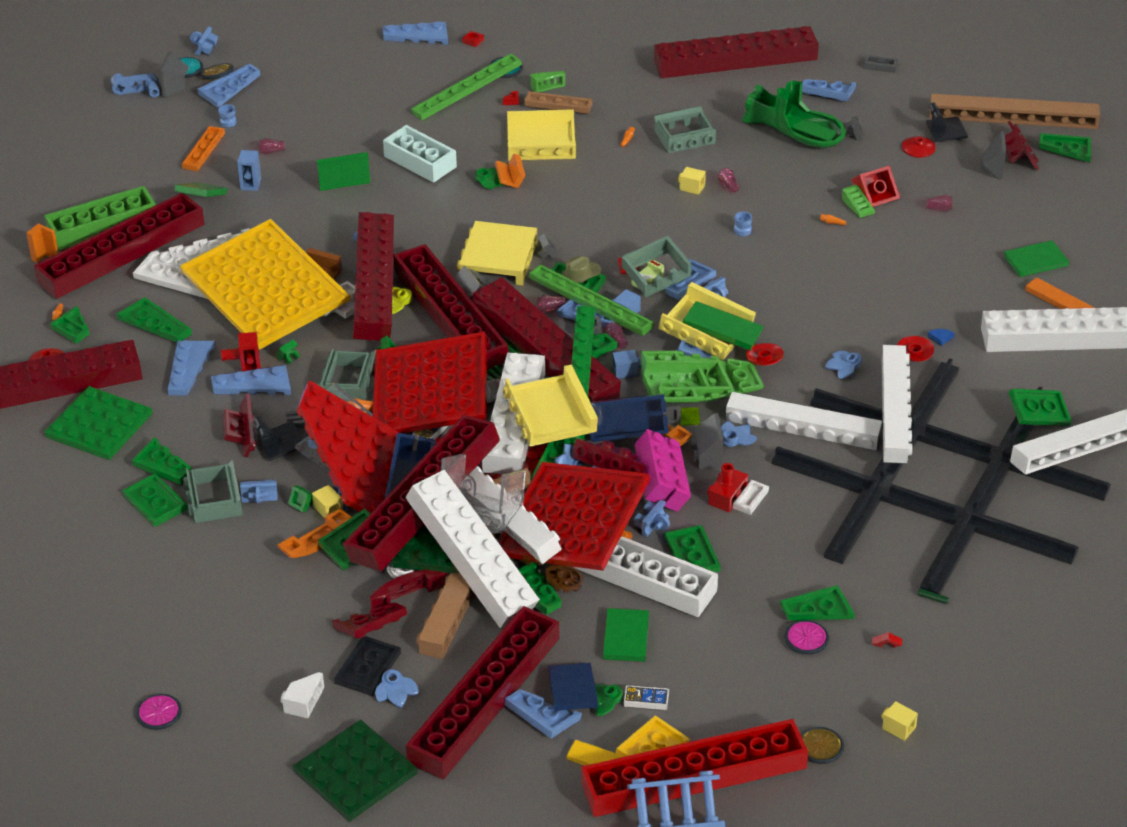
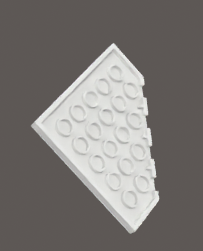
(164, 267)

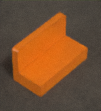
(511, 173)
(41, 242)

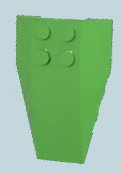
(695, 378)

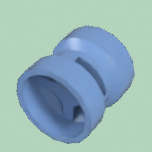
(227, 115)
(743, 223)

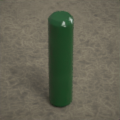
(933, 596)

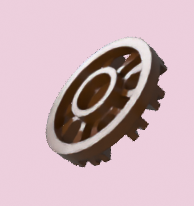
(562, 578)

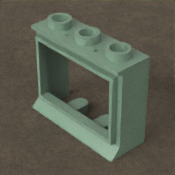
(685, 140)
(651, 252)
(348, 358)
(218, 509)

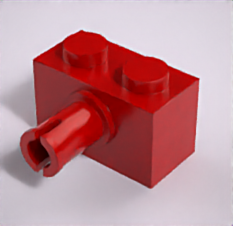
(246, 352)
(727, 487)

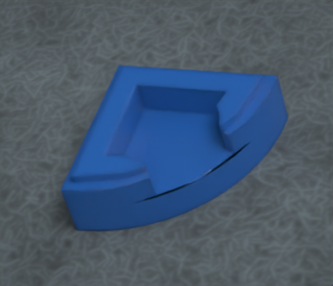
(941, 336)

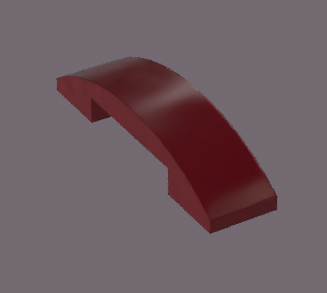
(407, 584)

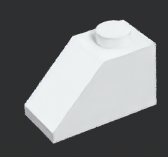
(302, 695)

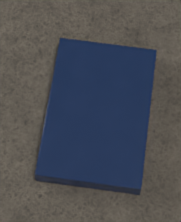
(572, 686)

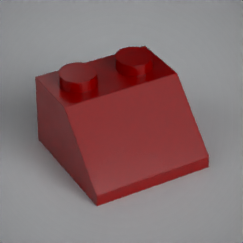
(878, 186)

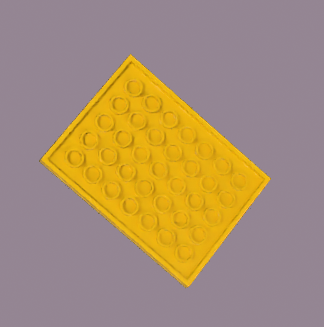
(265, 283)

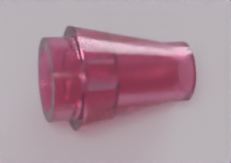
(270, 146)
(728, 179)
(941, 203)
(548, 303)
(616, 332)

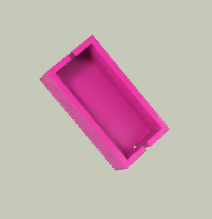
(665, 469)

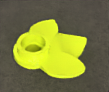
(400, 298)

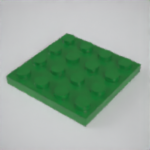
(98, 423)

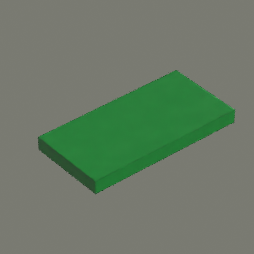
(723, 325)

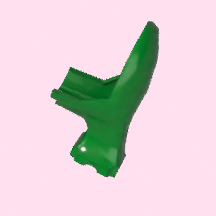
(792, 116)

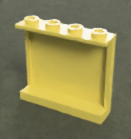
(541, 134)
(499, 249)
(673, 321)
(551, 408)

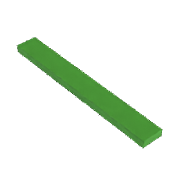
(466, 86)
(591, 299)

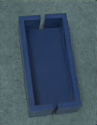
(630, 417)
(406, 458)

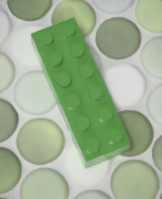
(96, 216)

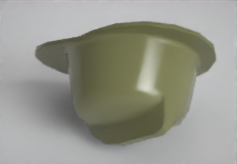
(580, 269)

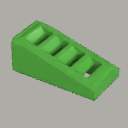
(546, 76)
(857, 200)

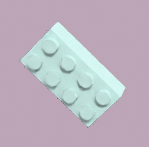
(419, 153)

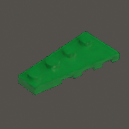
(154, 319)

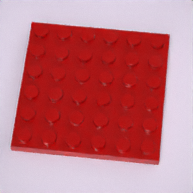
(431, 383)
(584, 509)

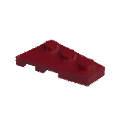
(364, 623)

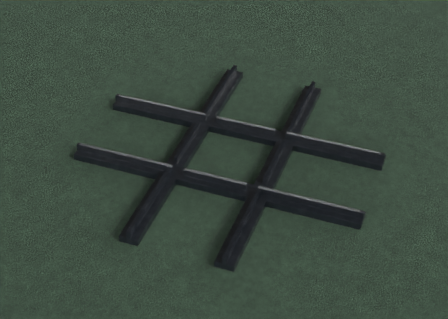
(965, 520)

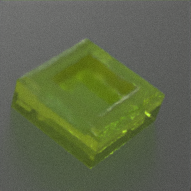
(690, 416)

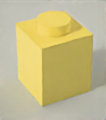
(692, 180)
(326, 501)
(899, 720)

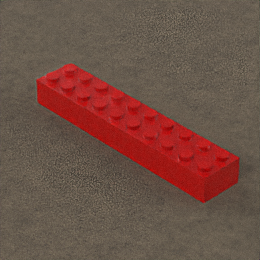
(733, 756)

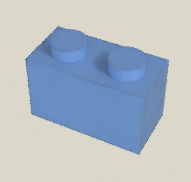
(249, 170)

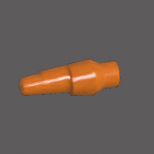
(627, 136)
(830, 219)
(57, 312)

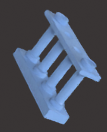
(705, 776)

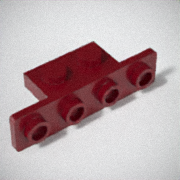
(1016, 146)
(239, 426)
(607, 456)

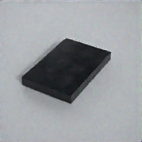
(367, 665)

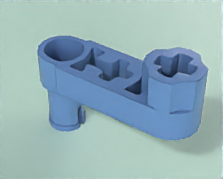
(125, 85)

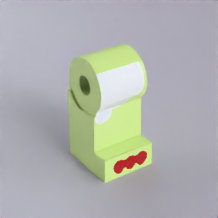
(650, 272)

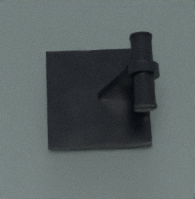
(944, 128)
(278, 440)

